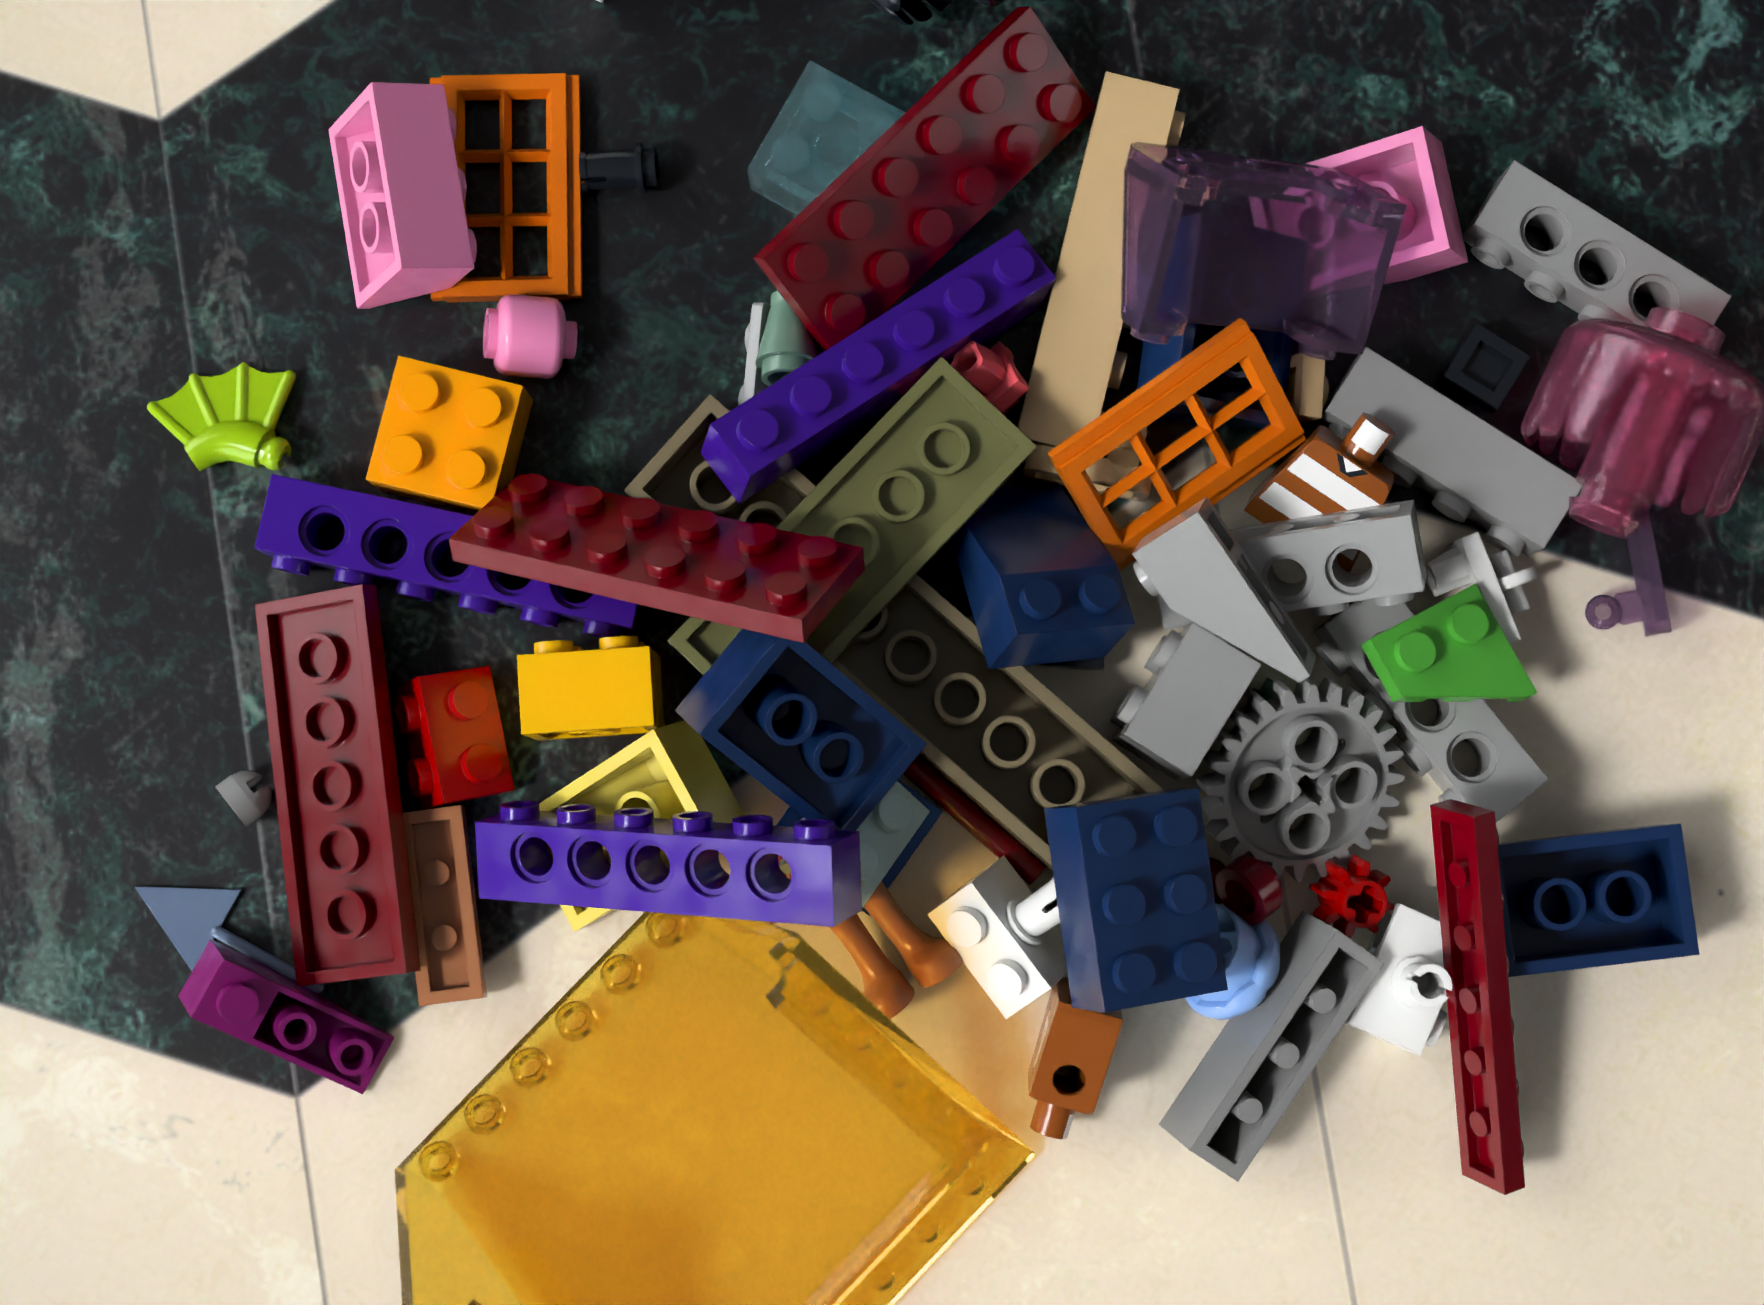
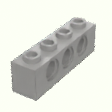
(1578, 234)
(1383, 532)
(1504, 768)

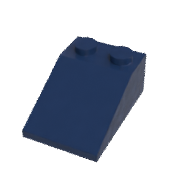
(1039, 580)
(800, 728)

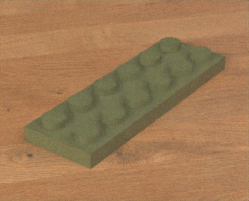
(897, 498)

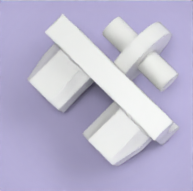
(1468, 564)

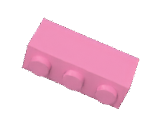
(401, 193)

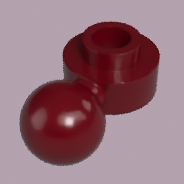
(1247, 887)

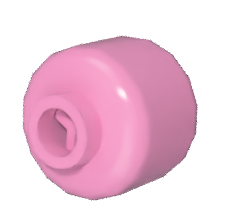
(528, 336)

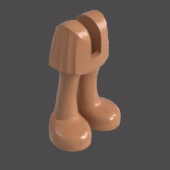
(925, 956)

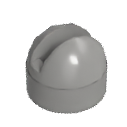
(238, 794)

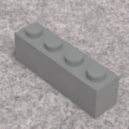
(1454, 456)
(1271, 1049)

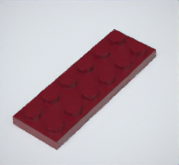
(926, 180)
(660, 556)
(337, 786)

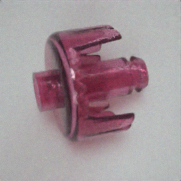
(1652, 412)

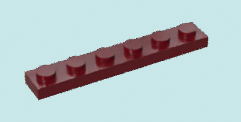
(1480, 995)

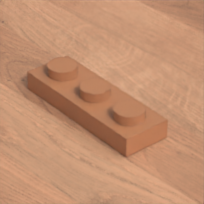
(444, 906)

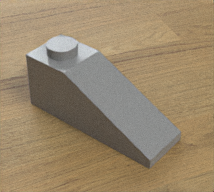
(1215, 585)

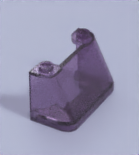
(1252, 242)

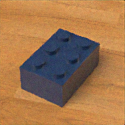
(1596, 899)
(1135, 900)

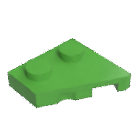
(1449, 655)

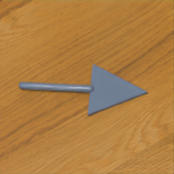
(196, 916)

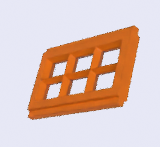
(563, 182)
(1149, 403)

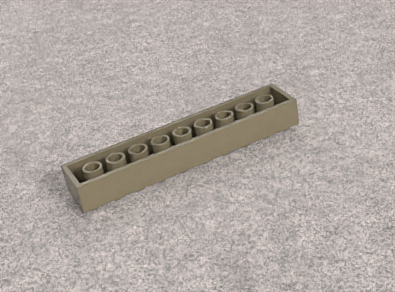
(923, 662)

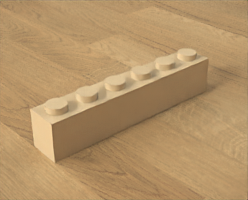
(1083, 313)

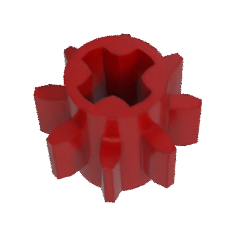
(1368, 899)

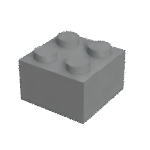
(1185, 700)

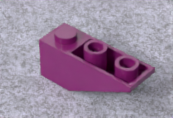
(283, 1018)

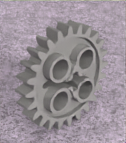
(1267, 744)

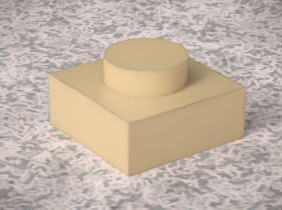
(1307, 387)

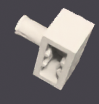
(1005, 935)
(1410, 987)

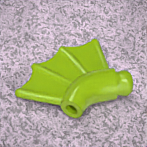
(229, 417)

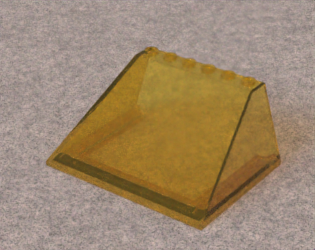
(701, 1134)

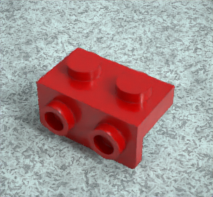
(453, 737)

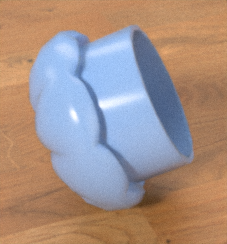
(1250, 965)

